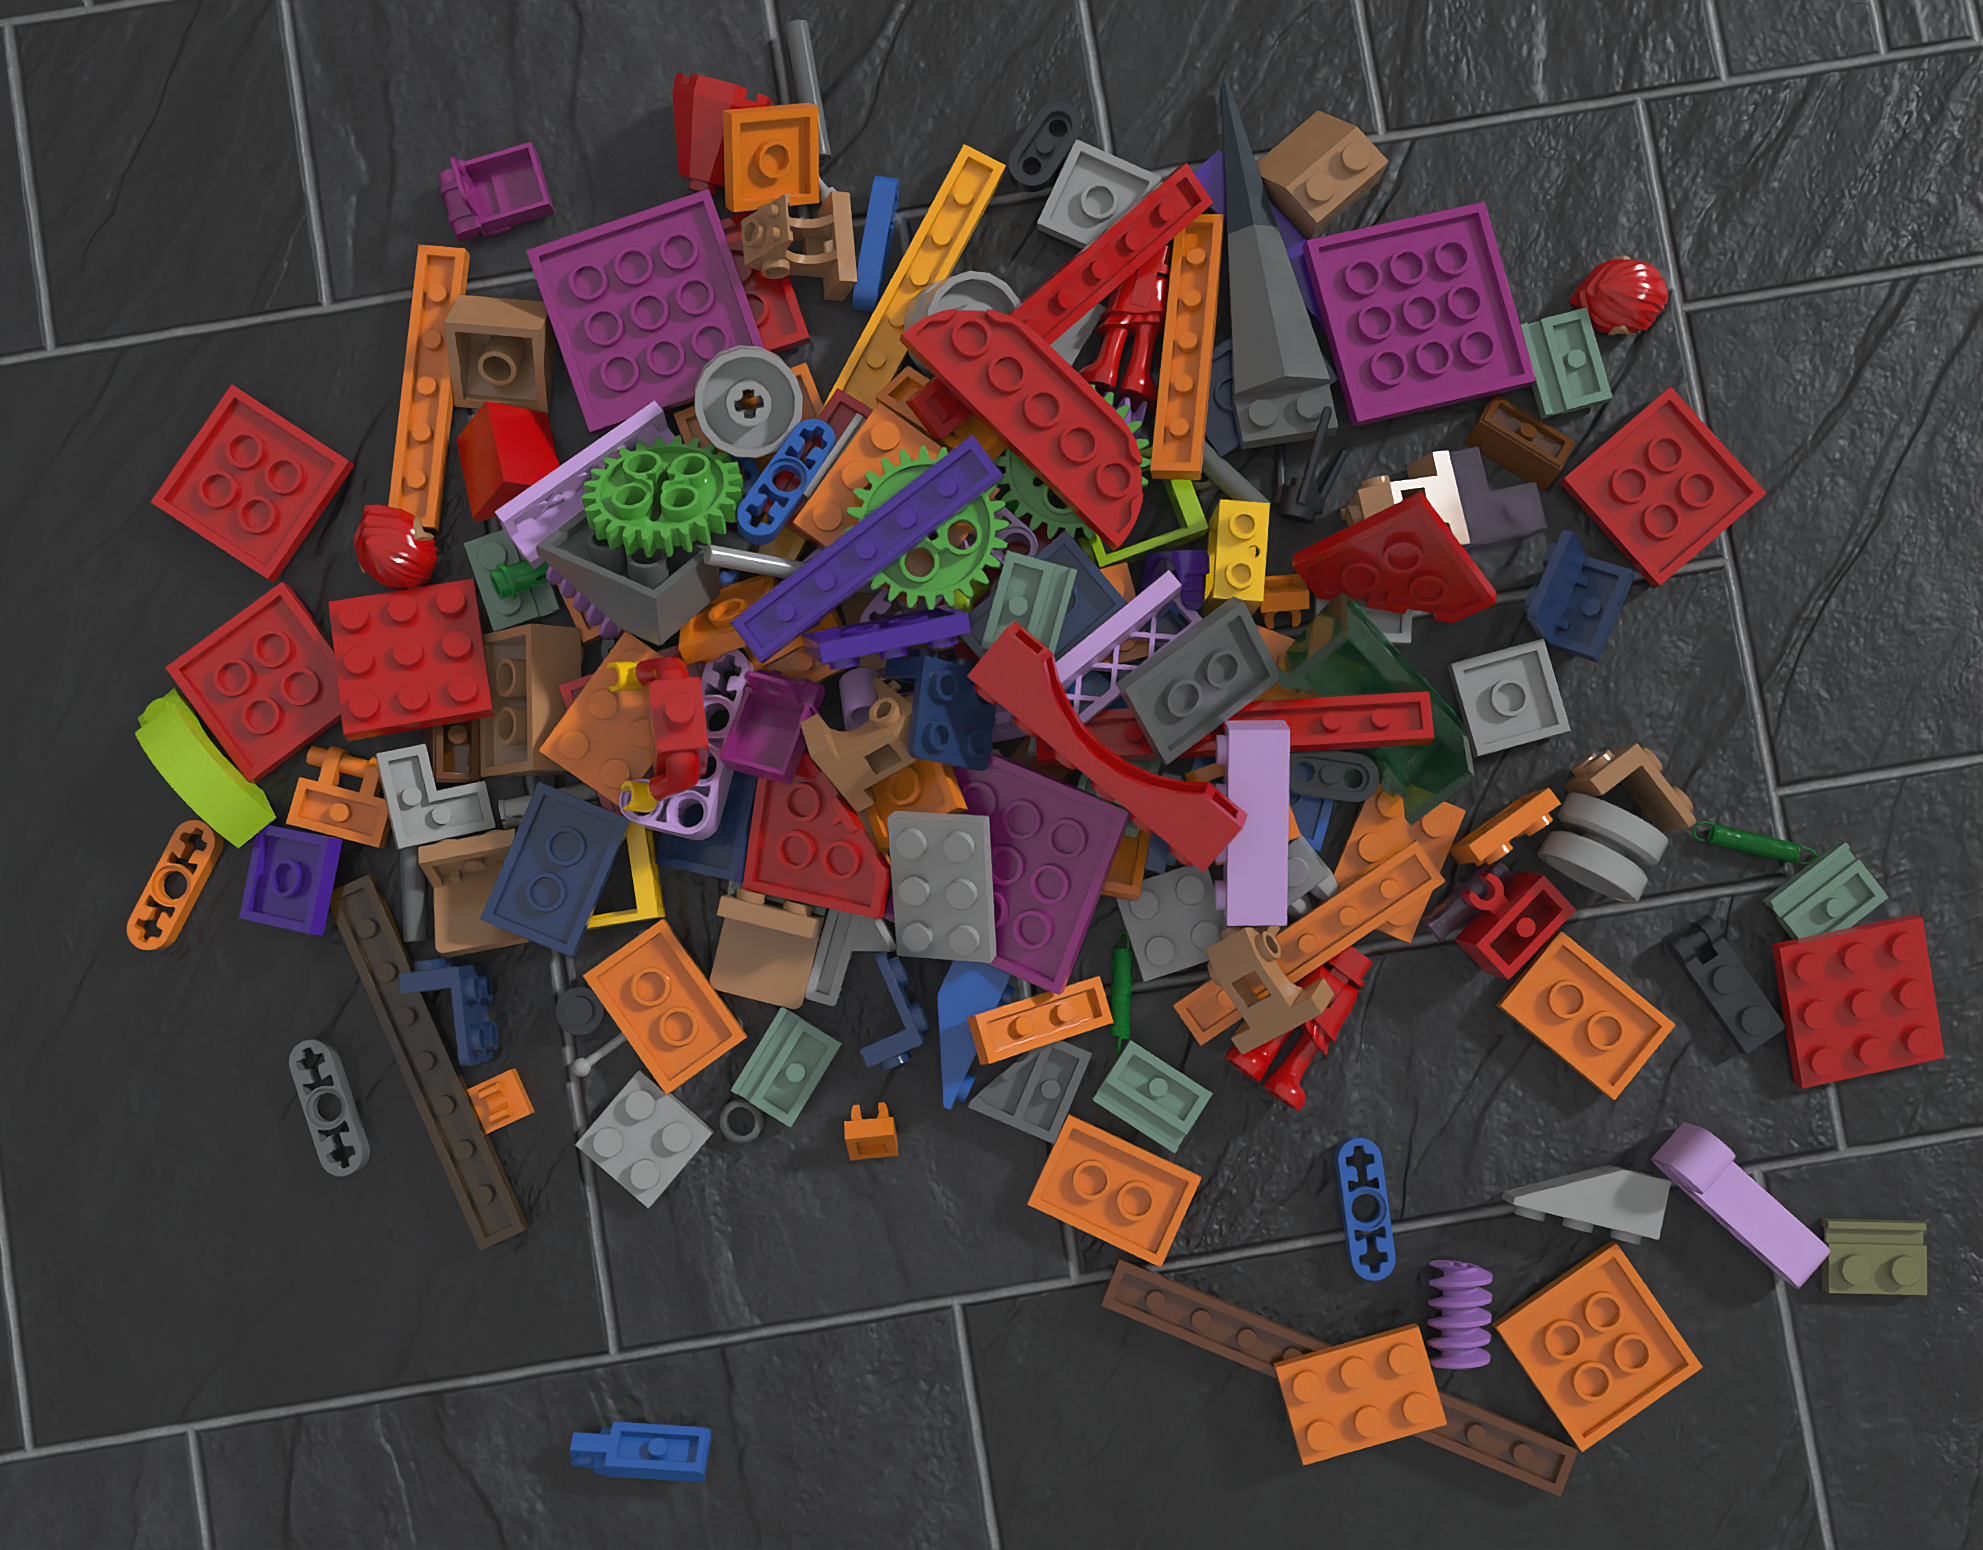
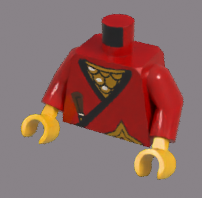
(675, 728)

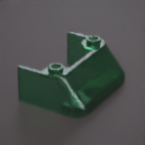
(1352, 657)

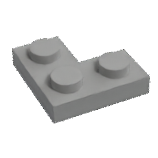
(422, 813)

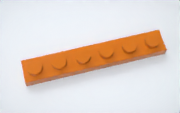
(1188, 350)
(427, 386)
(1322, 934)

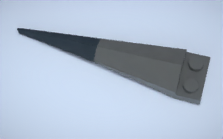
(1274, 352)

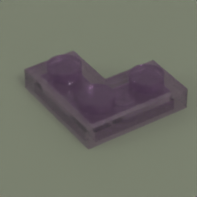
(1495, 513)

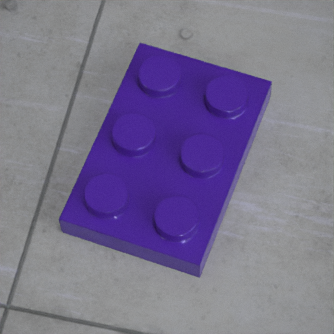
(886, 636)

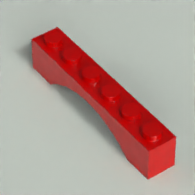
(1185, 814)

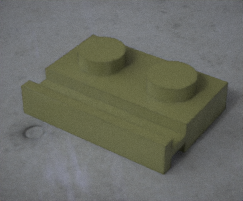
(1874, 1257)

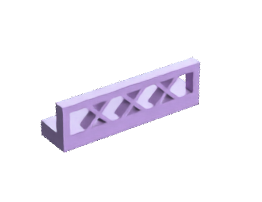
(558, 496)
(1113, 634)

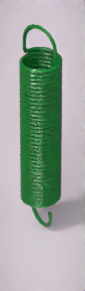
(1754, 843)
(1121, 993)

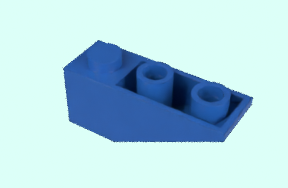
(965, 992)

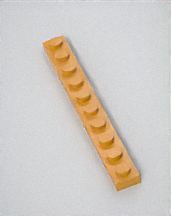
(926, 261)

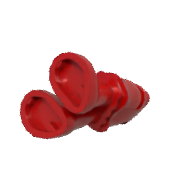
(1139, 311)
(1344, 978)

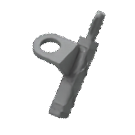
(840, 937)

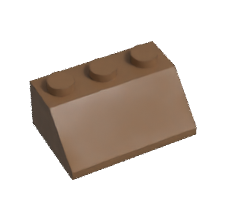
(527, 702)

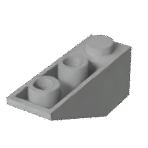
(1602, 1196)

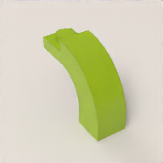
(199, 770)

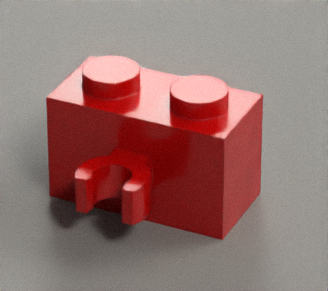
(1513, 921)

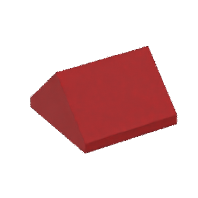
(504, 455)

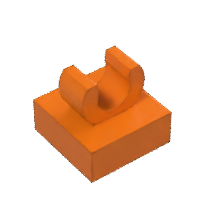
(1284, 594)
(500, 1101)
(870, 1136)

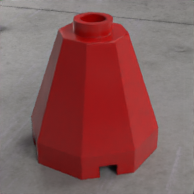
(699, 127)

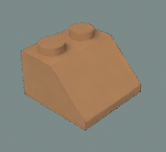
(1320, 171)
(500, 352)

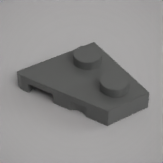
(1035, 1089)

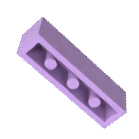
(1257, 858)

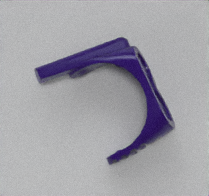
(1189, 568)

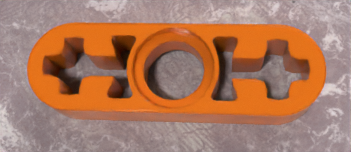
(170, 922)

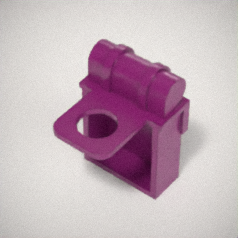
(495, 192)
(767, 727)

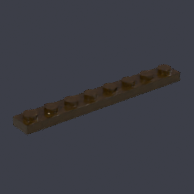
(427, 1063)

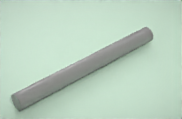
(759, 563)

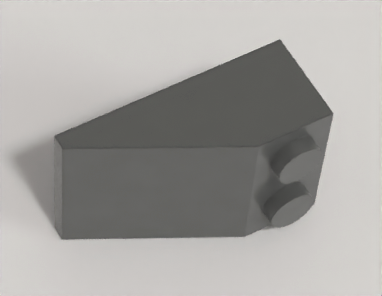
(635, 592)

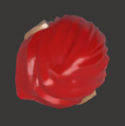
(1622, 296)
(394, 548)

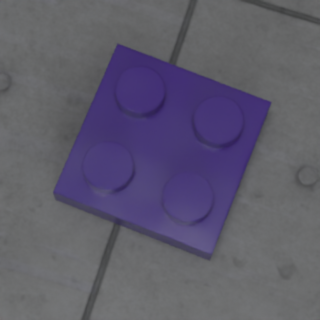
(290, 879)

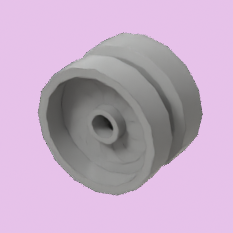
(964, 292)
(751, 430)
(1603, 847)

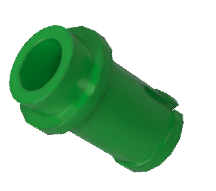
(516, 578)

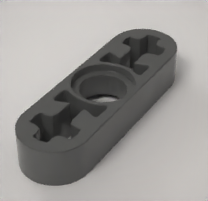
(309, 1100)

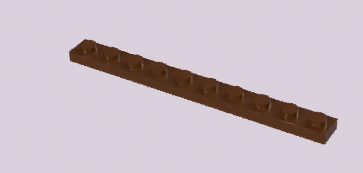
(1261, 1342)

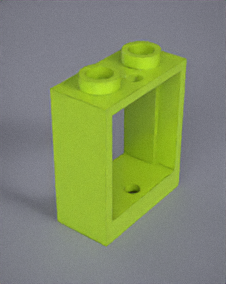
(1189, 516)

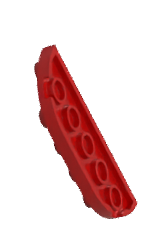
(1038, 412)

